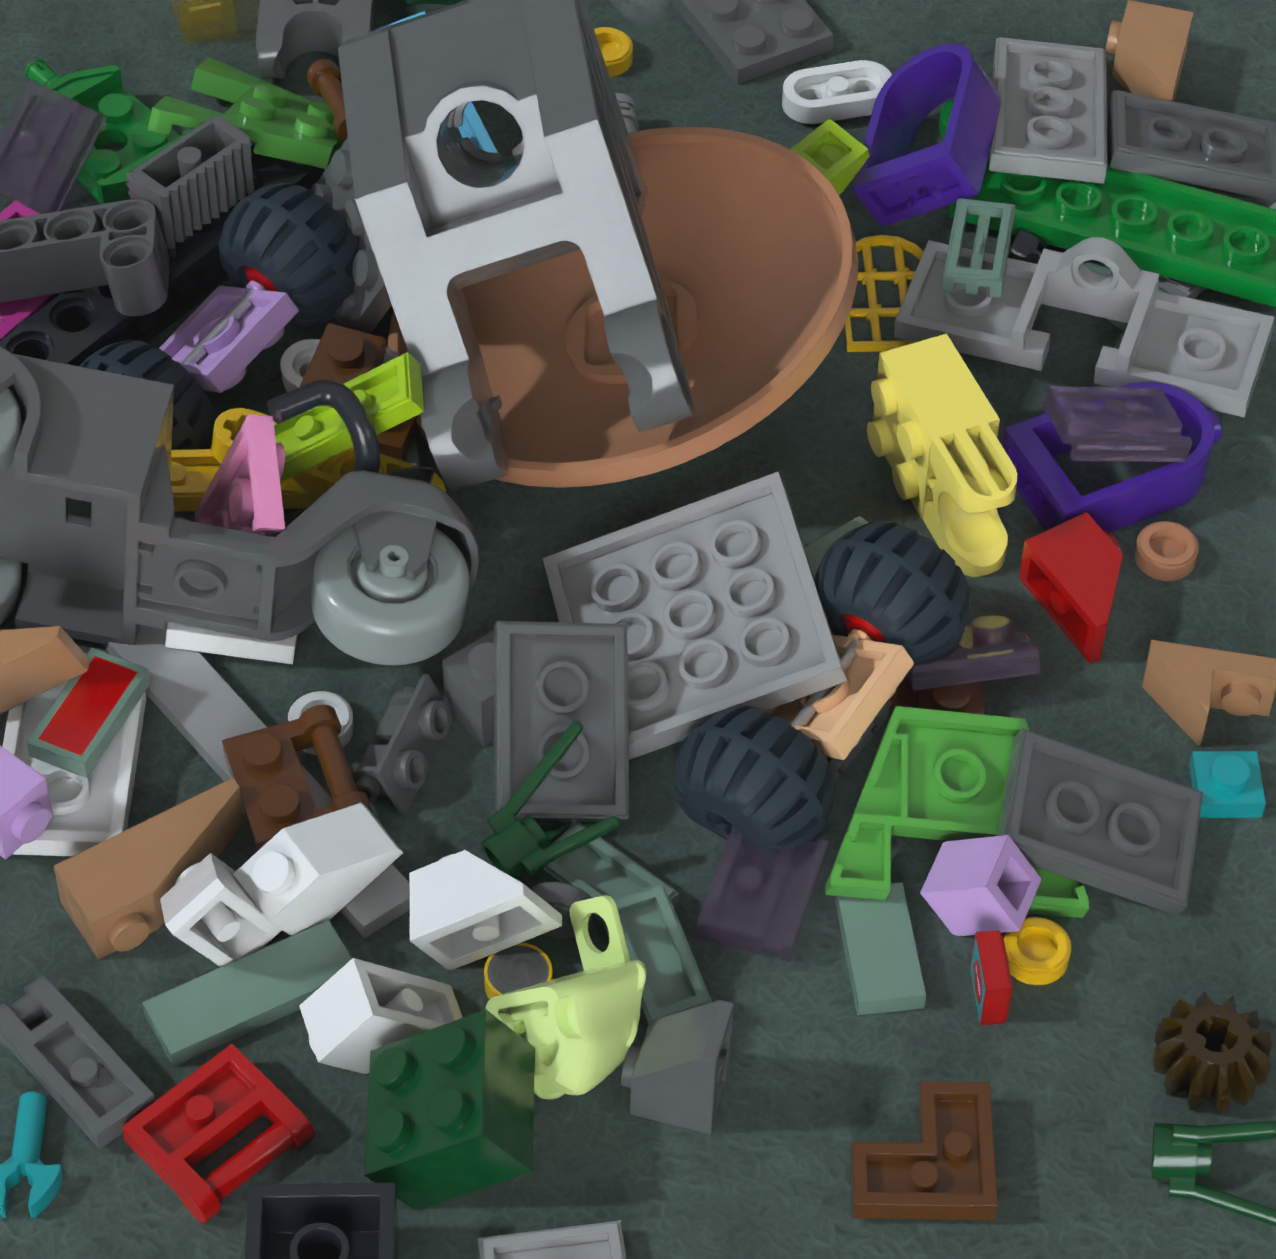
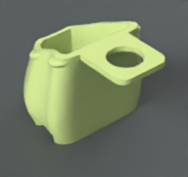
(581, 1019)

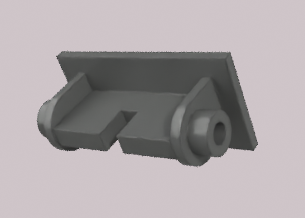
(414, 730)

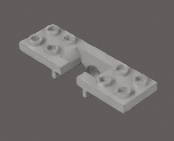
(1168, 337)

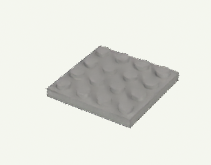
(711, 608)

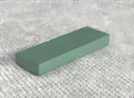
(244, 993)

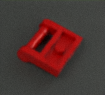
(206, 1114)

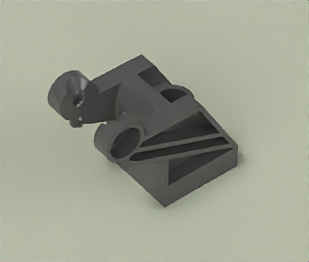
(463, 215)

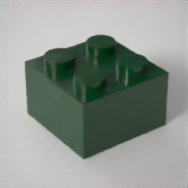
(450, 1110)

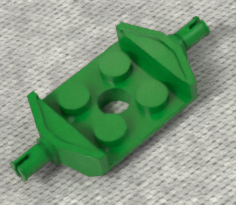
(124, 125)

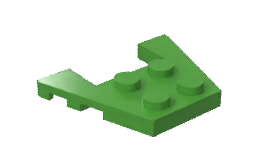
(272, 117)
(936, 781)

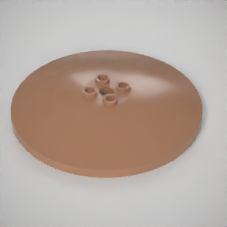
(755, 289)

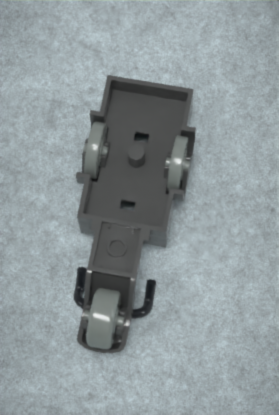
(370, 561)

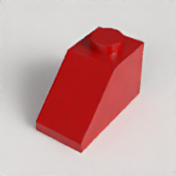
(1075, 579)

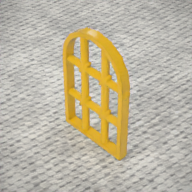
(868, 278)

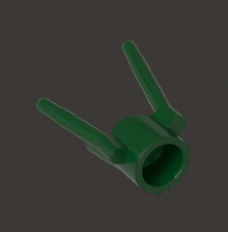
(522, 845)
(1186, 1151)

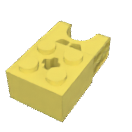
(944, 450)

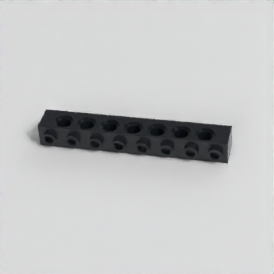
(87, 319)

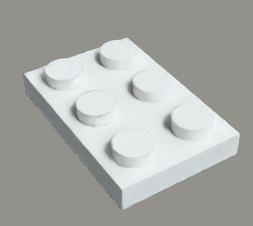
(82, 807)

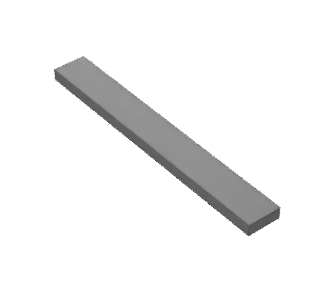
(211, 711)

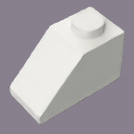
(317, 867)
(472, 910)
(215, 913)
(371, 1008)

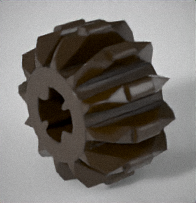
(1212, 1052)

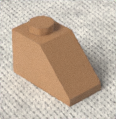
(1149, 48)

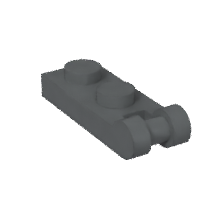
(73, 1062)

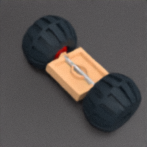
(767, 771)

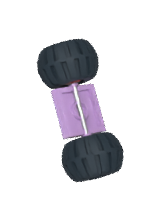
(288, 268)

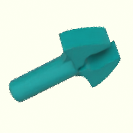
(26, 1157)

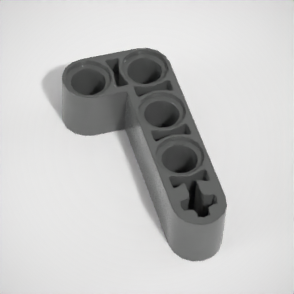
(88, 249)

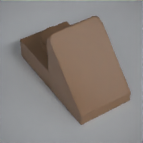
(1193, 678)

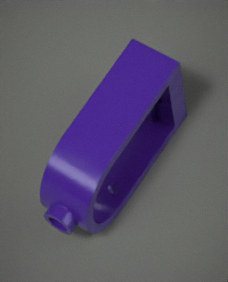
(907, 184)
(1056, 500)

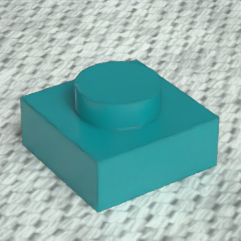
(1229, 783)

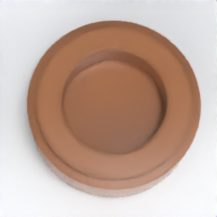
(1166, 551)

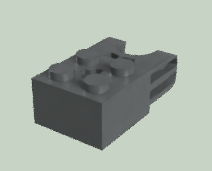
(305, 26)

